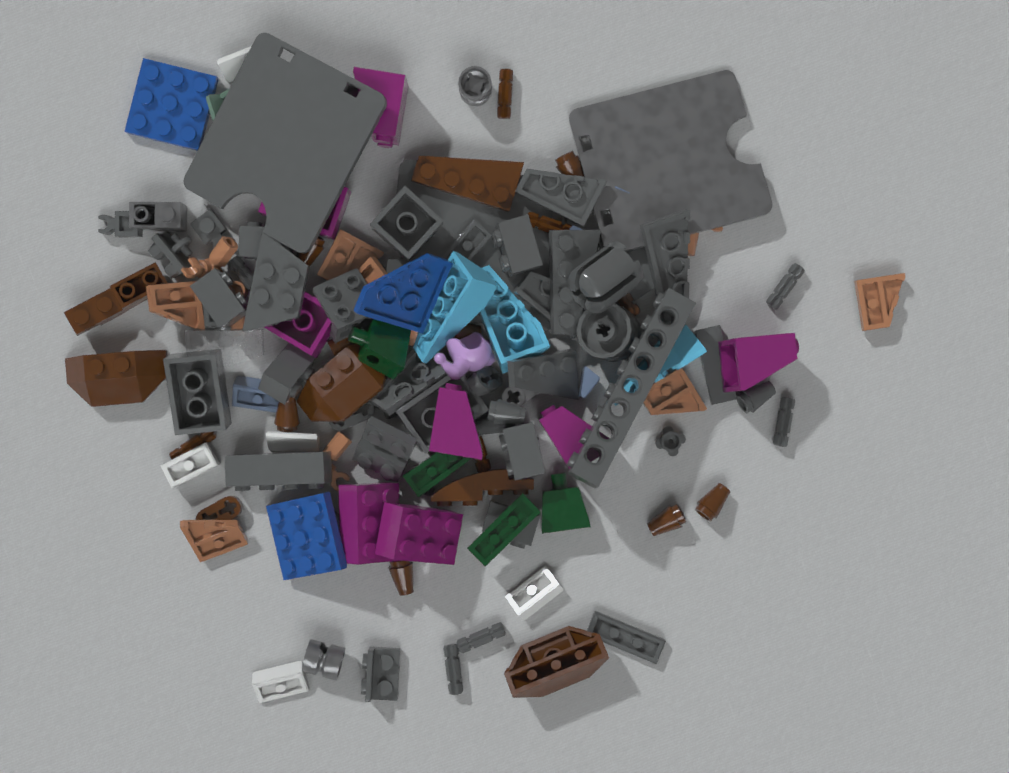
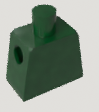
(382, 346)
(562, 507)

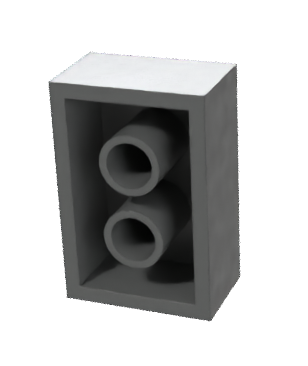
(197, 391)
(420, 412)

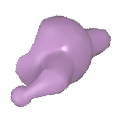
(467, 355)

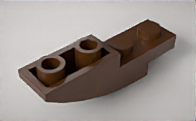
(115, 300)
(471, 487)

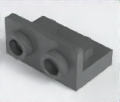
(382, 674)

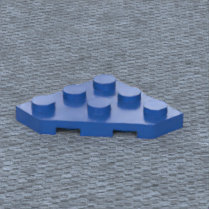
(406, 294)

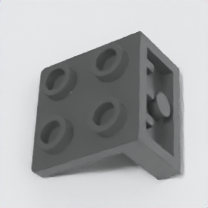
(338, 301)

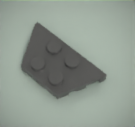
(276, 286)

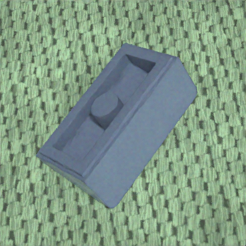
(587, 382)
(249, 396)

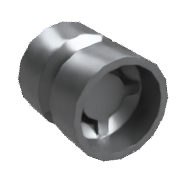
(475, 86)
(323, 659)

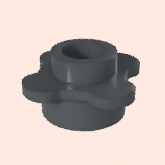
(663, 443)

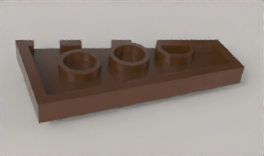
(473, 179)

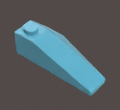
(460, 300)
(511, 326)
(683, 352)

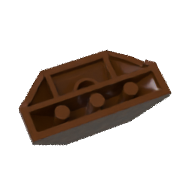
(116, 376)
(340, 387)
(555, 662)

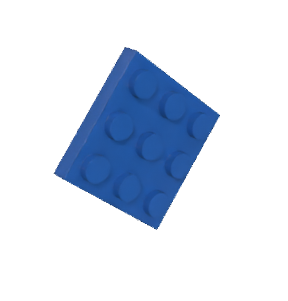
(171, 104)
(306, 536)

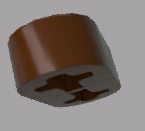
(219, 505)

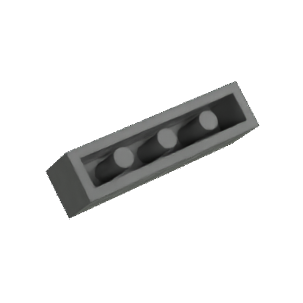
(278, 469)

